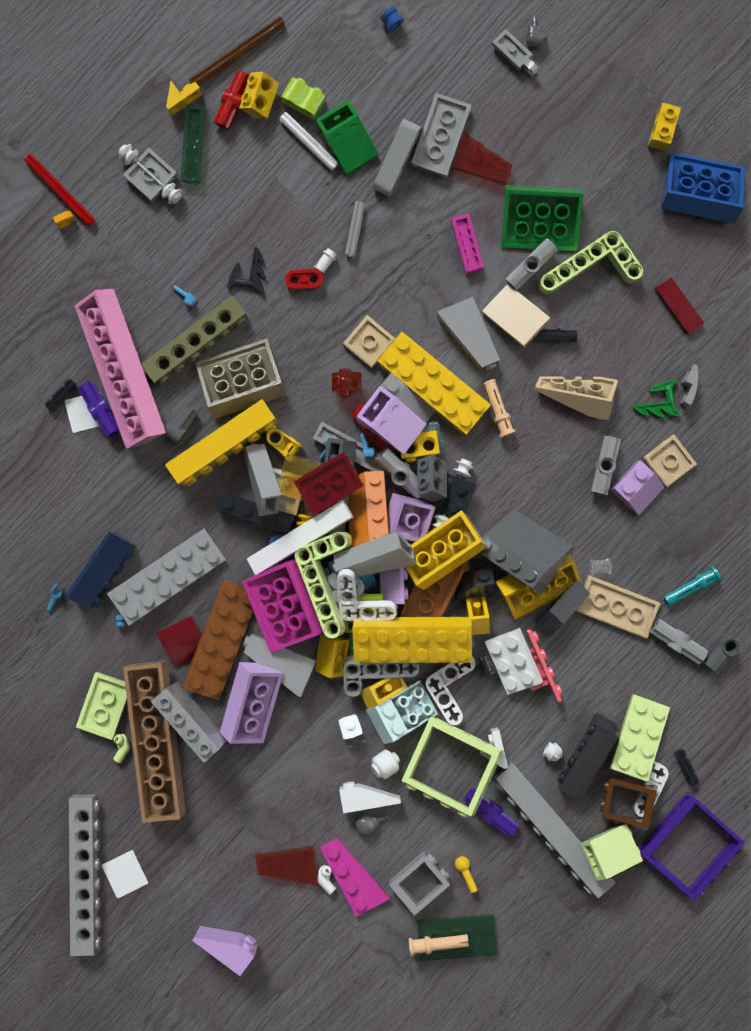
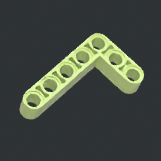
(589, 260)
(320, 580)

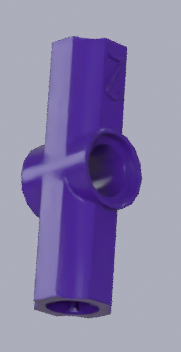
(99, 409)
(493, 814)

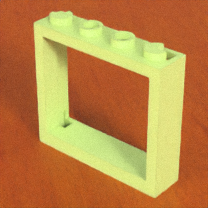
(431, 793)

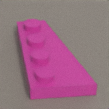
(356, 883)

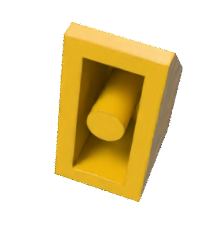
(478, 611)
(382, 690)

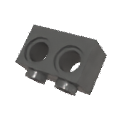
(432, 478)

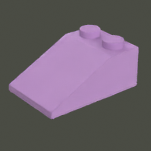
(228, 947)

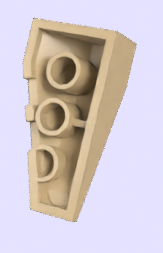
(589, 397)

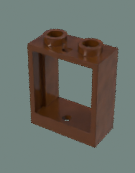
(605, 804)

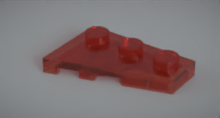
(480, 162)
(289, 864)

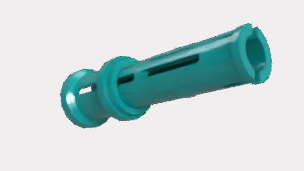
(700, 582)

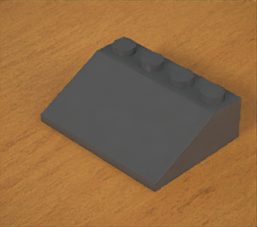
(525, 550)

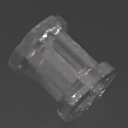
(600, 566)

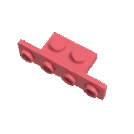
(545, 672)

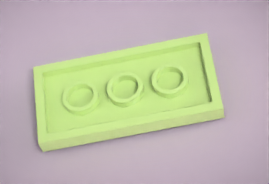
(639, 738)

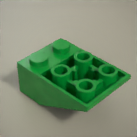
(346, 137)

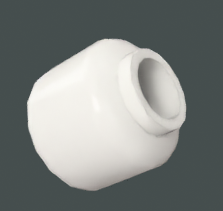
(385, 764)

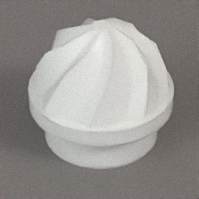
(552, 752)

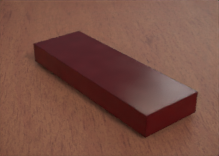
(679, 305)

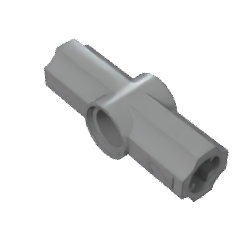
(540, 256)
(607, 453)
(393, 465)
(678, 641)

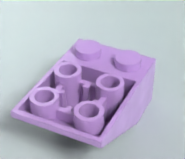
(391, 420)

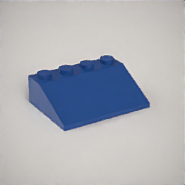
(703, 188)

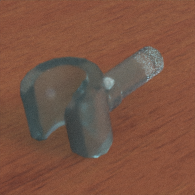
(436, 426)

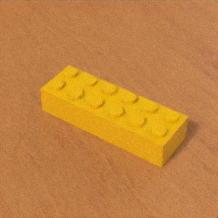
(433, 383)
(221, 444)
(413, 640)

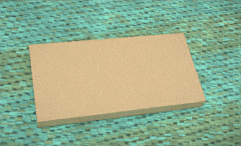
(619, 607)

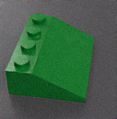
(539, 214)

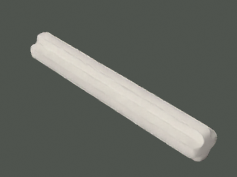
(308, 141)

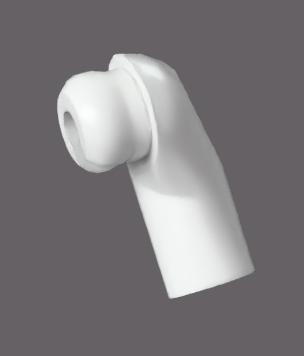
(324, 877)

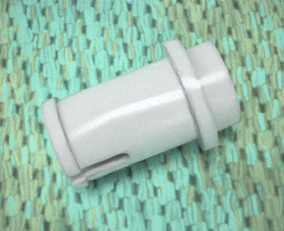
(325, 260)

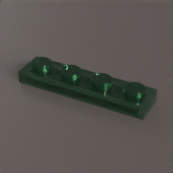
(193, 144)

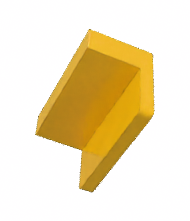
(331, 656)

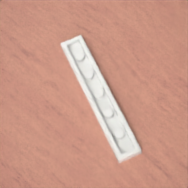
(299, 537)

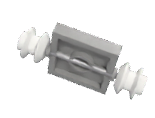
(150, 174)

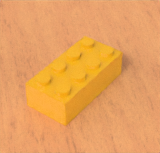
(444, 550)

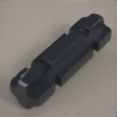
(60, 394)
(686, 767)

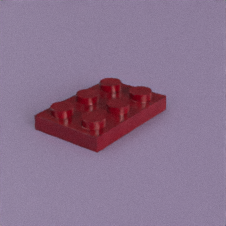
(328, 483)

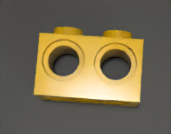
(259, 95)
(664, 127)
(419, 449)

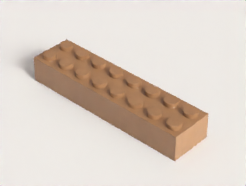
(153, 744)

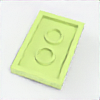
(103, 706)

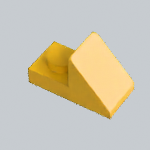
(179, 100)

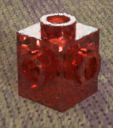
(346, 382)

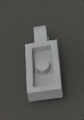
(515, 52)

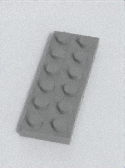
(166, 577)

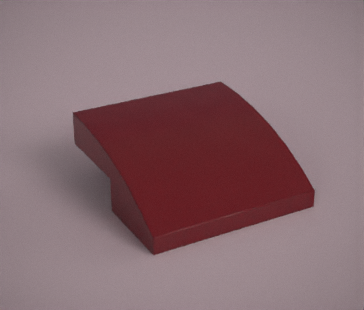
(180, 640)

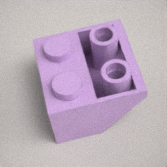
(393, 585)

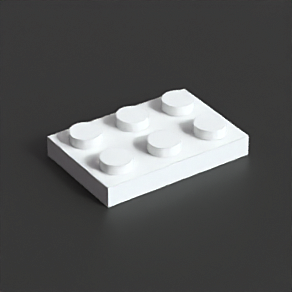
(513, 661)

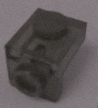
(352, 730)

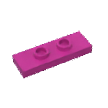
(467, 243)

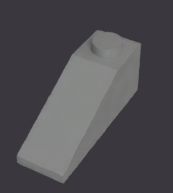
(407, 397)

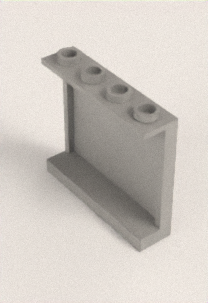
(189, 721)

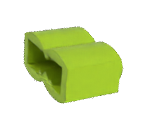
(303, 98)

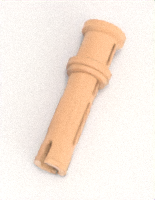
(502, 418)
(428, 945)

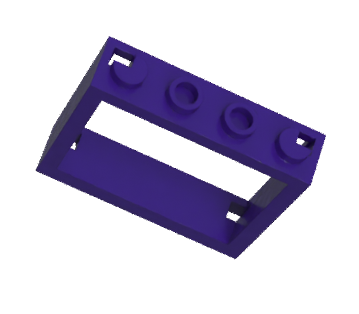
(710, 873)

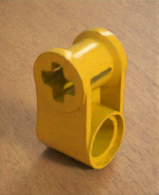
(284, 444)

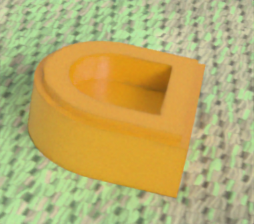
(64, 219)

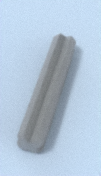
(355, 229)

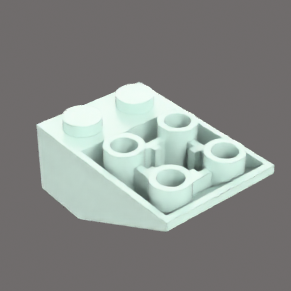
(402, 713)

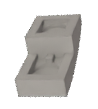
(691, 381)

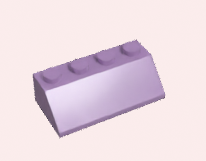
(251, 703)

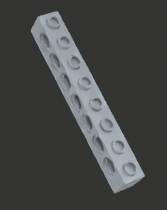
(80, 944)

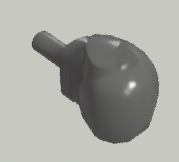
(535, 36)
(367, 824)

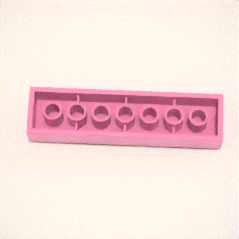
(119, 368)

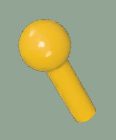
(462, 864)

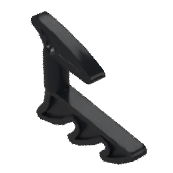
(254, 281)

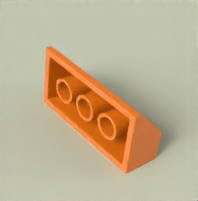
(368, 509)

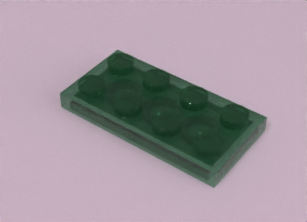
(480, 934)

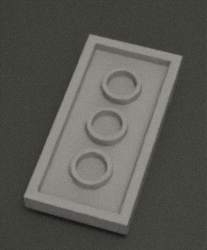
(441, 135)

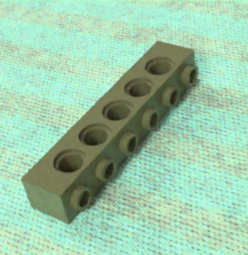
(198, 330)

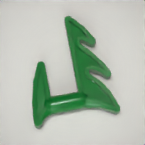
(667, 407)

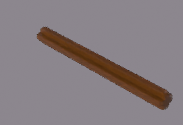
(237, 51)

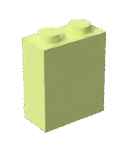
(611, 852)

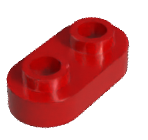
(304, 277)

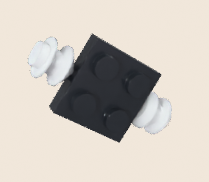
(458, 493)

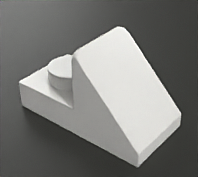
(495, 740)

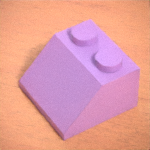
(638, 487)
(409, 517)

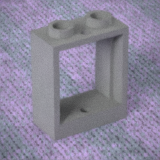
(405, 896)

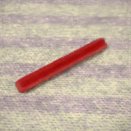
(59, 189)

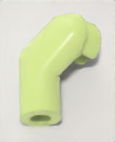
(123, 747)

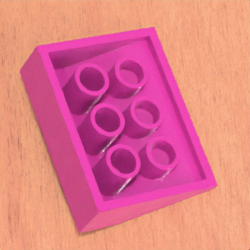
(282, 606)

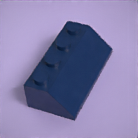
(100, 570)

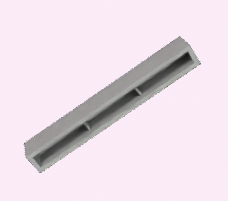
(551, 826)

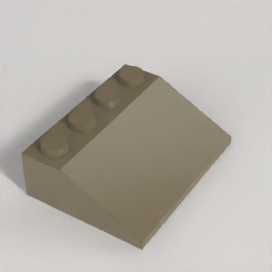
(240, 381)

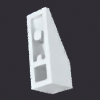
(362, 797)

